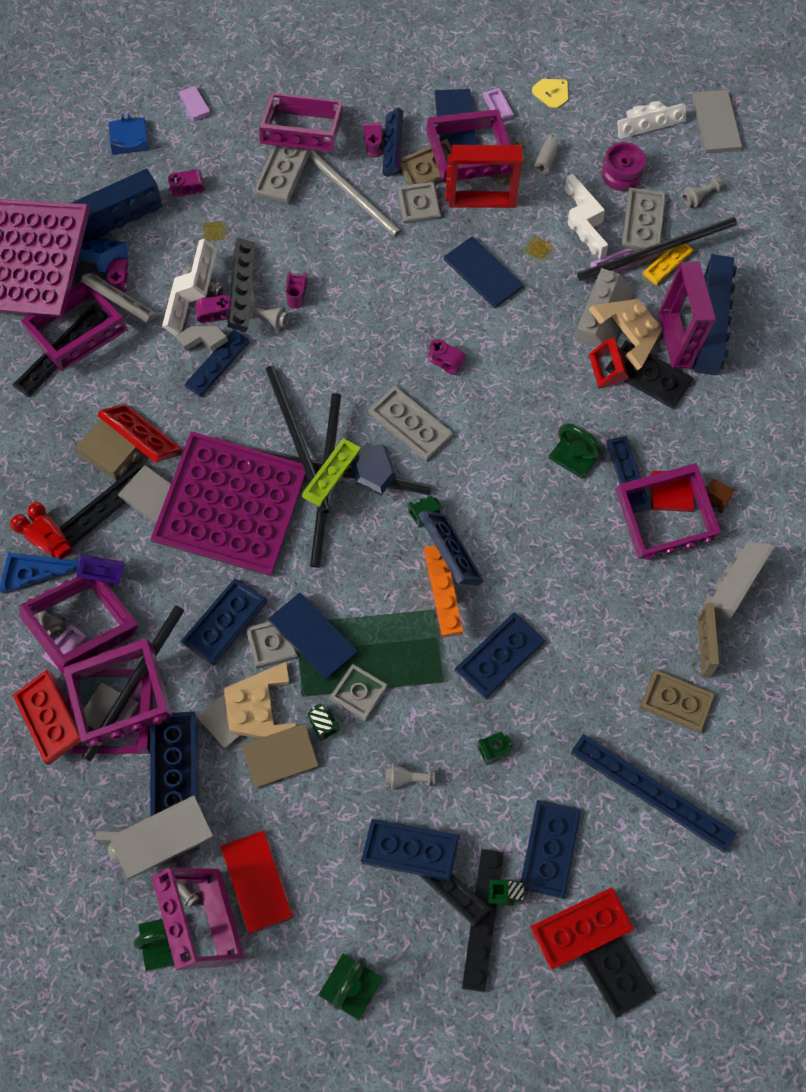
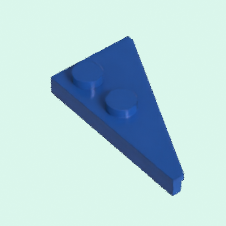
(26, 570)

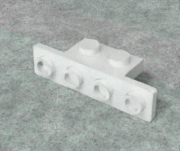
(649, 118)

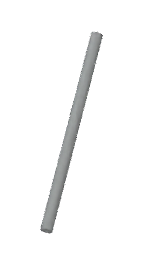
(354, 194)

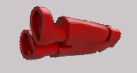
(42, 532)

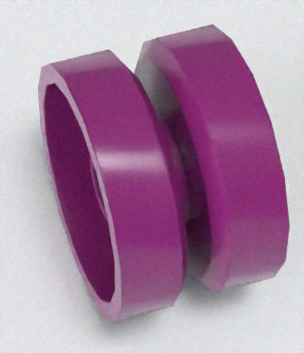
(623, 166)

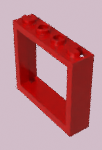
(483, 154)

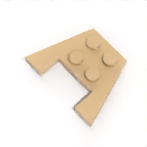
(635, 323)
(250, 706)

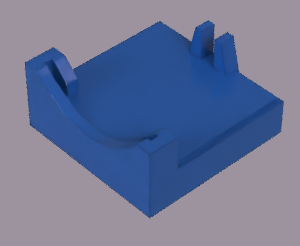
(128, 135)
(102, 251)

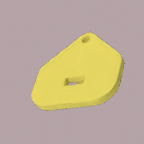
(553, 87)

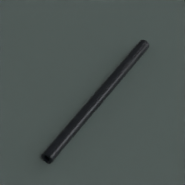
(136, 677)

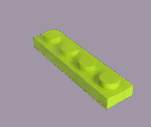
(331, 472)

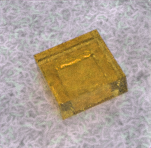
(213, 231)
(537, 248)

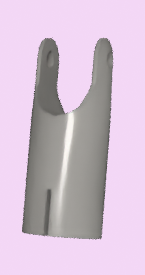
(547, 155)

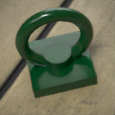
(576, 449)
(154, 945)
(350, 986)

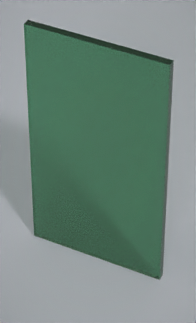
(390, 647)

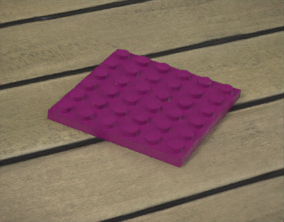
(39, 255)
(229, 503)

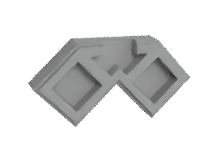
(210, 335)

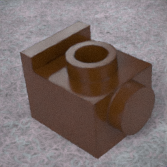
(718, 494)

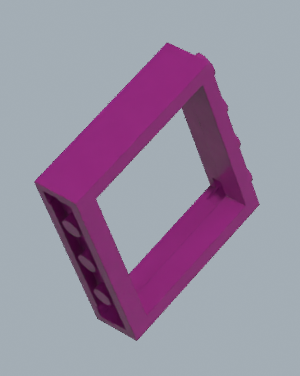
(467, 122)
(295, 136)
(87, 342)
(685, 347)
(698, 487)
(50, 597)
(106, 661)
(217, 911)

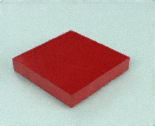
(673, 496)

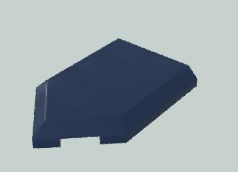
(373, 468)

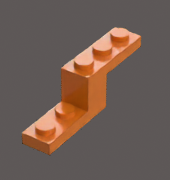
(443, 593)

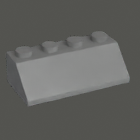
(607, 289)
(738, 579)

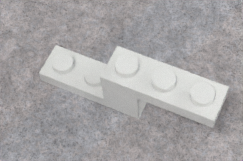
(586, 216)
(189, 287)

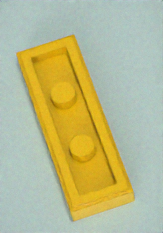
(667, 263)

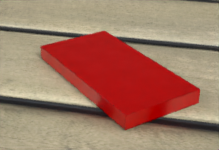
(140, 433)
(47, 717)
(256, 882)
(581, 928)

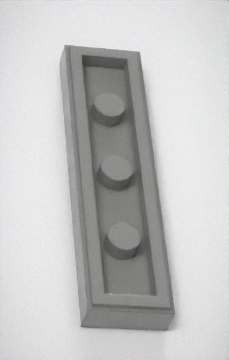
(118, 297)

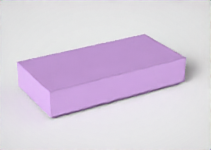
(496, 100)
(194, 103)
(69, 640)

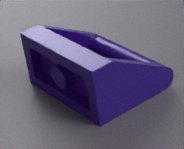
(99, 568)

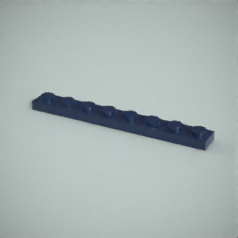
(653, 793)

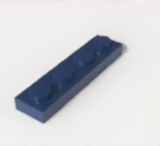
(392, 142)
(216, 363)
(627, 471)

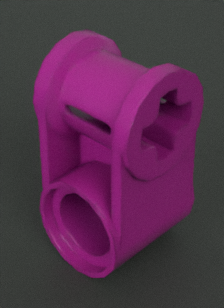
(373, 138)
(188, 182)
(118, 273)
(296, 289)
(212, 308)
(447, 357)

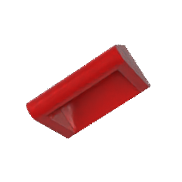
(620, 373)

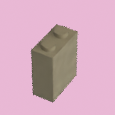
(107, 450)

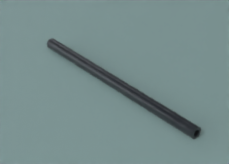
(658, 248)
(294, 430)
(329, 448)
(397, 483)

